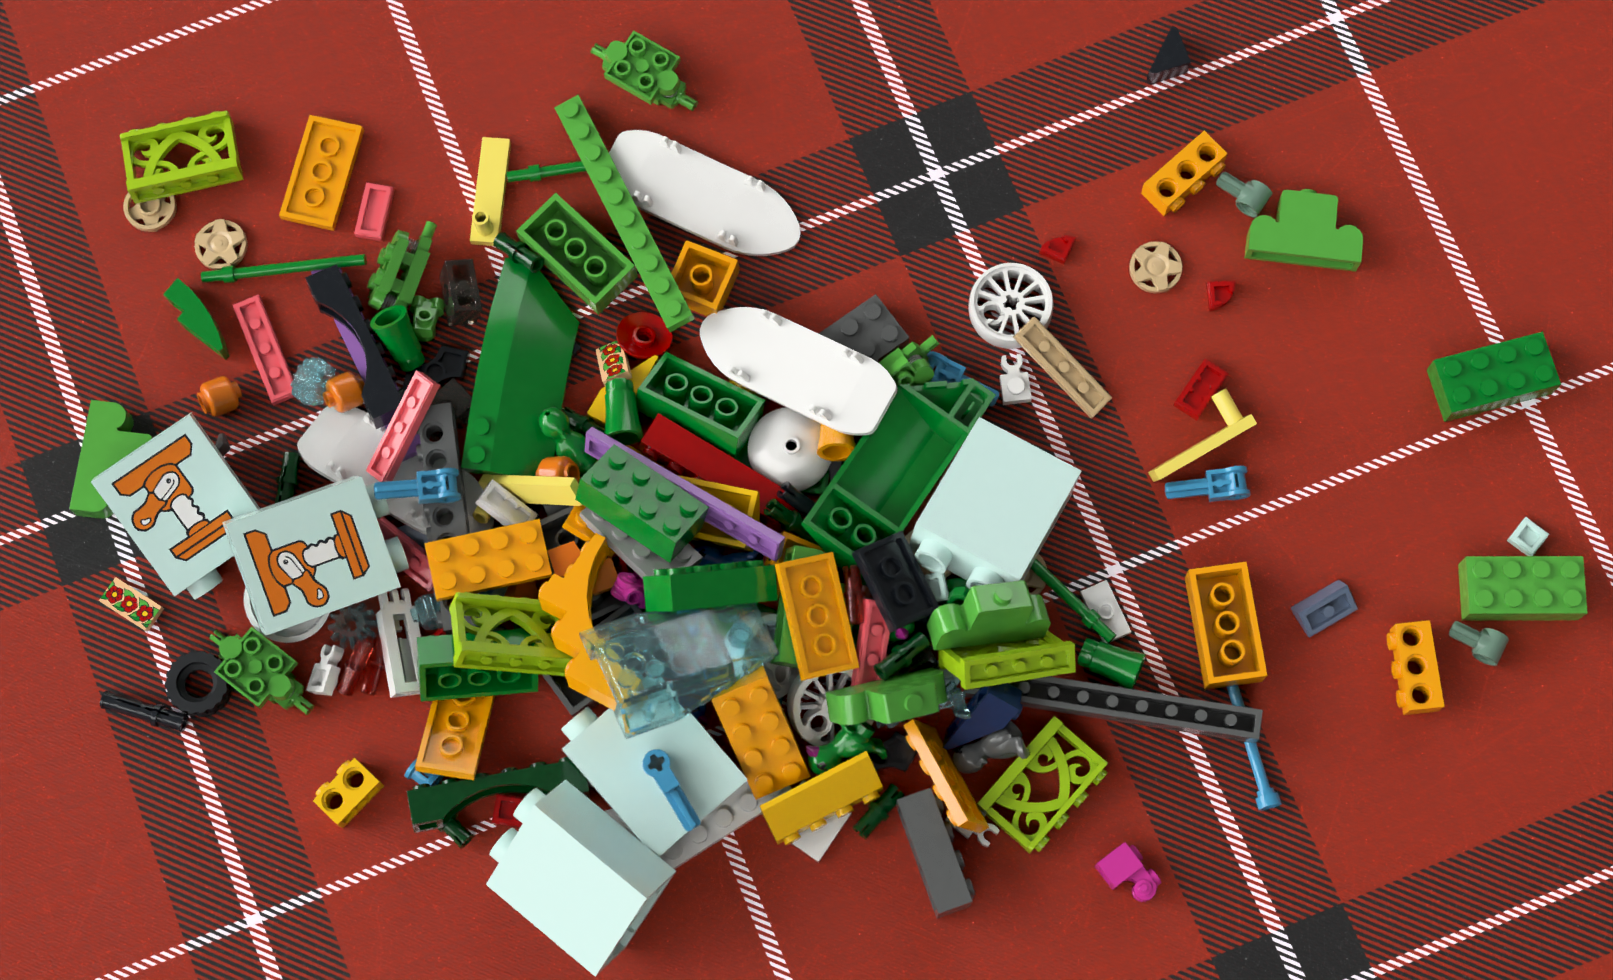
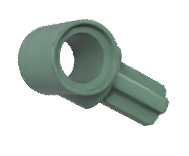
(1250, 196)
(1486, 645)

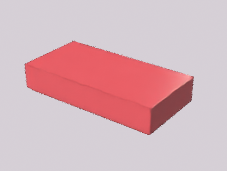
(374, 212)

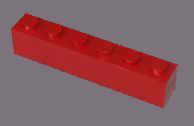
(697, 459)

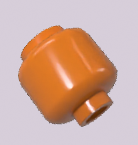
(344, 392)
(219, 396)
(558, 467)

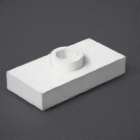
(504, 505)
(1105, 604)

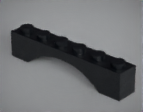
(334, 299)

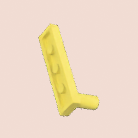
(490, 190)
(1236, 425)
(532, 491)

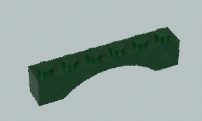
(436, 805)

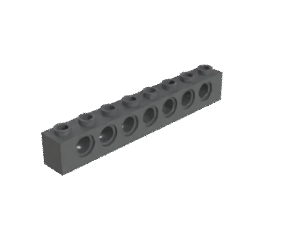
(443, 419)

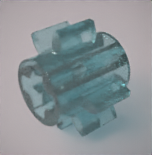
(426, 612)

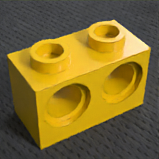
(353, 798)

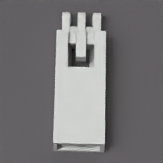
(399, 653)

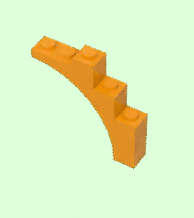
(571, 602)

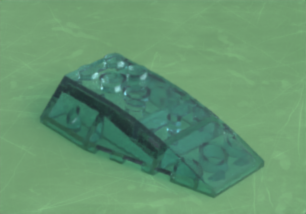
(676, 660)

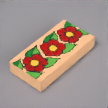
(613, 362)
(131, 604)

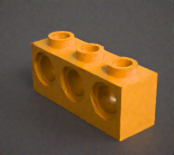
(1185, 161)
(1424, 655)

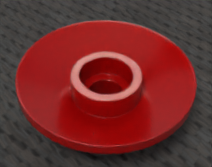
(643, 327)

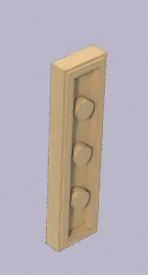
(1062, 367)

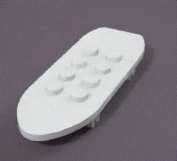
(704, 195)
(799, 369)
(343, 446)

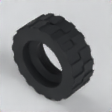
(176, 685)

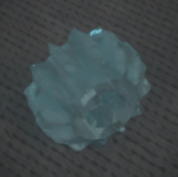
(311, 380)
(342, 627)

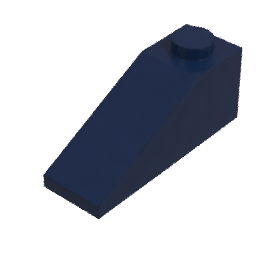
(989, 710)

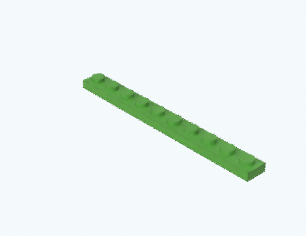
(624, 214)

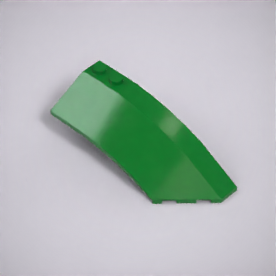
(519, 375)
(895, 466)

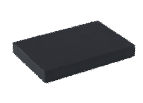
(895, 581)

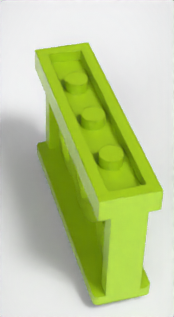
(194, 177)
(502, 656)
(1009, 661)
(1043, 744)

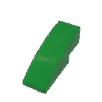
(196, 317)

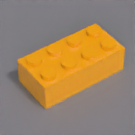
(1225, 625)
(760, 734)

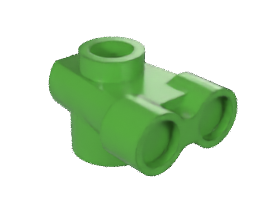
(425, 316)

